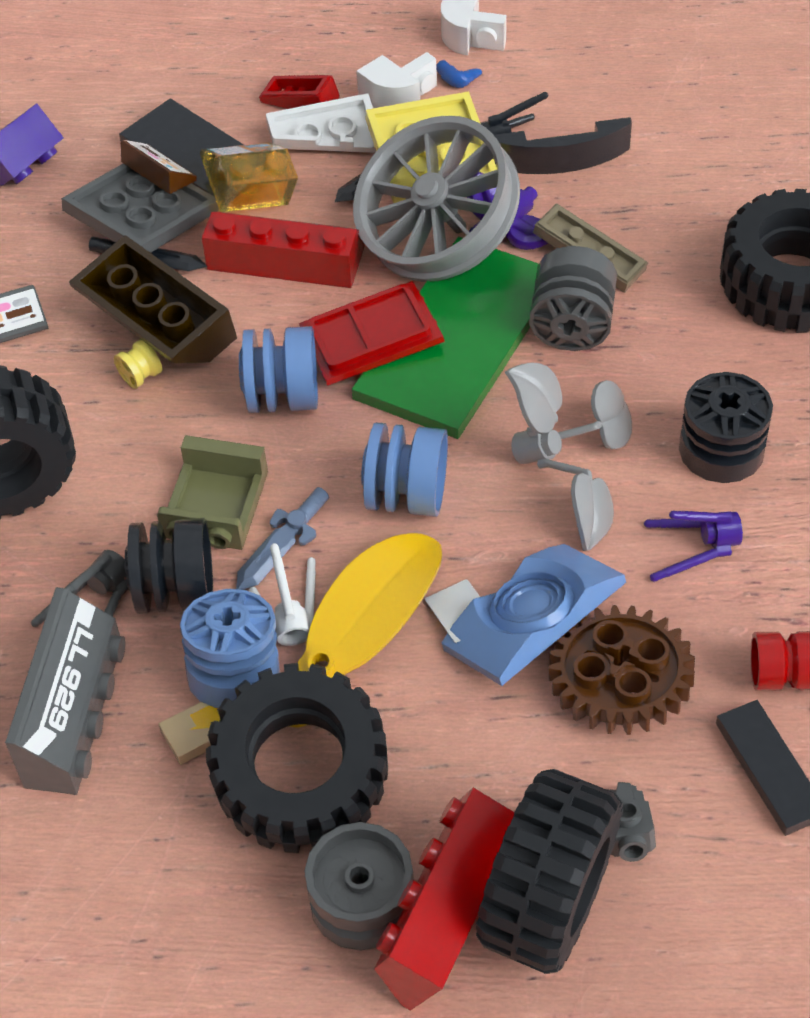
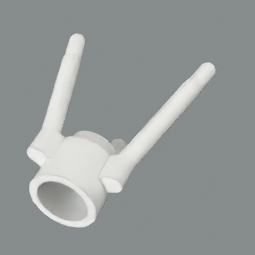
(291, 618)

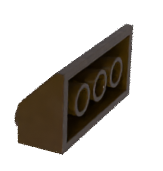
(156, 303)

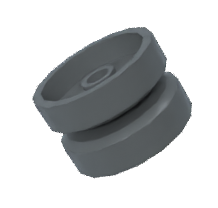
(356, 883)

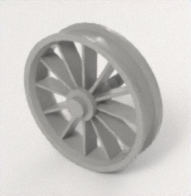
(436, 198)

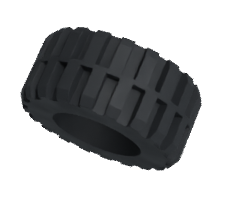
(751, 276)
(39, 443)
(286, 701)
(548, 870)

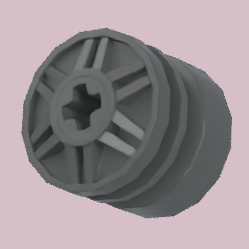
(573, 298)

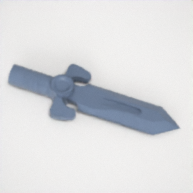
(296, 523)

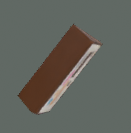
(155, 166)

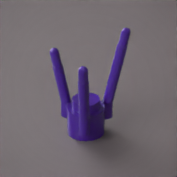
(717, 529)

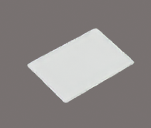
(450, 604)

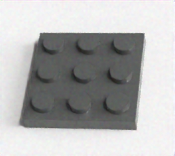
(135, 207)

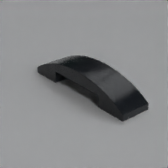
(568, 152)

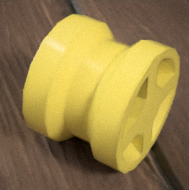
(138, 364)

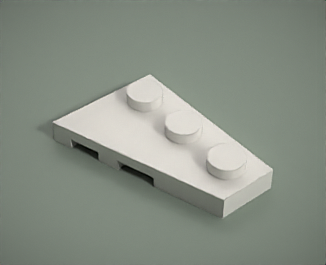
(324, 126)

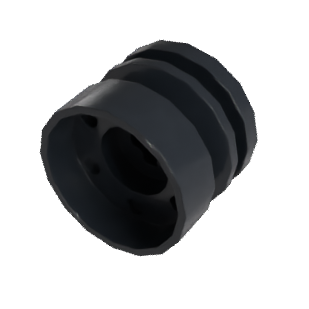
(725, 427)
(168, 565)

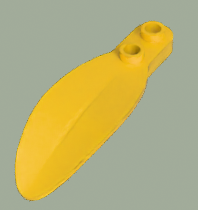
(371, 602)

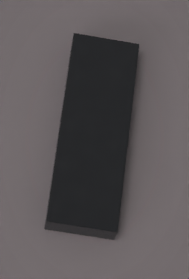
(768, 764)

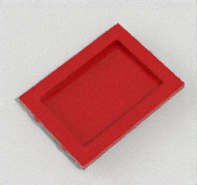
(372, 332)

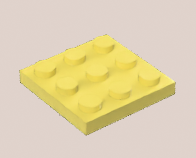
(389, 120)

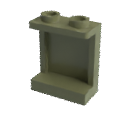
(217, 484)

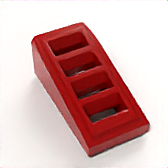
(299, 90)

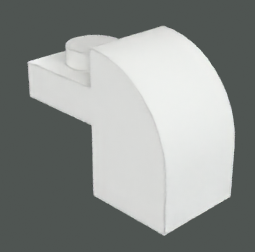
(467, 27)
(394, 85)

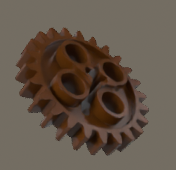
(622, 657)

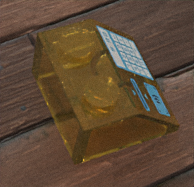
(250, 176)

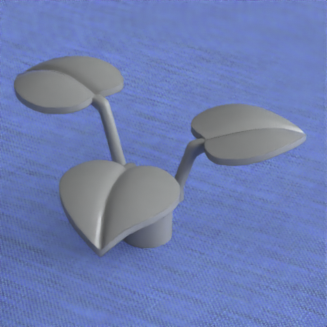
(539, 401)

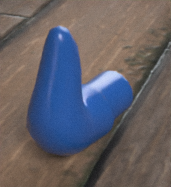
(455, 77)

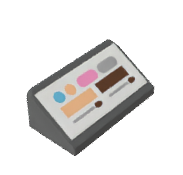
(20, 313)

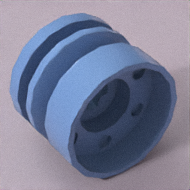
(279, 369)
(405, 469)
(227, 641)

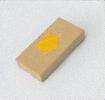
(188, 731)

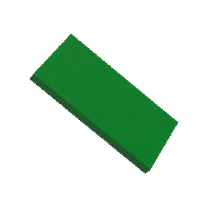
(482, 325)

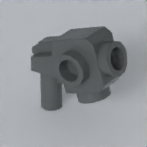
(636, 828)

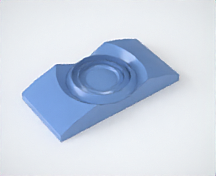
(530, 611)

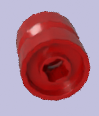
(780, 661)

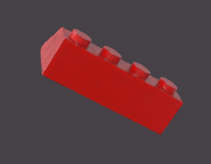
(282, 249)
(444, 899)

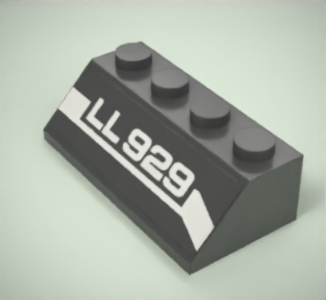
(65, 695)

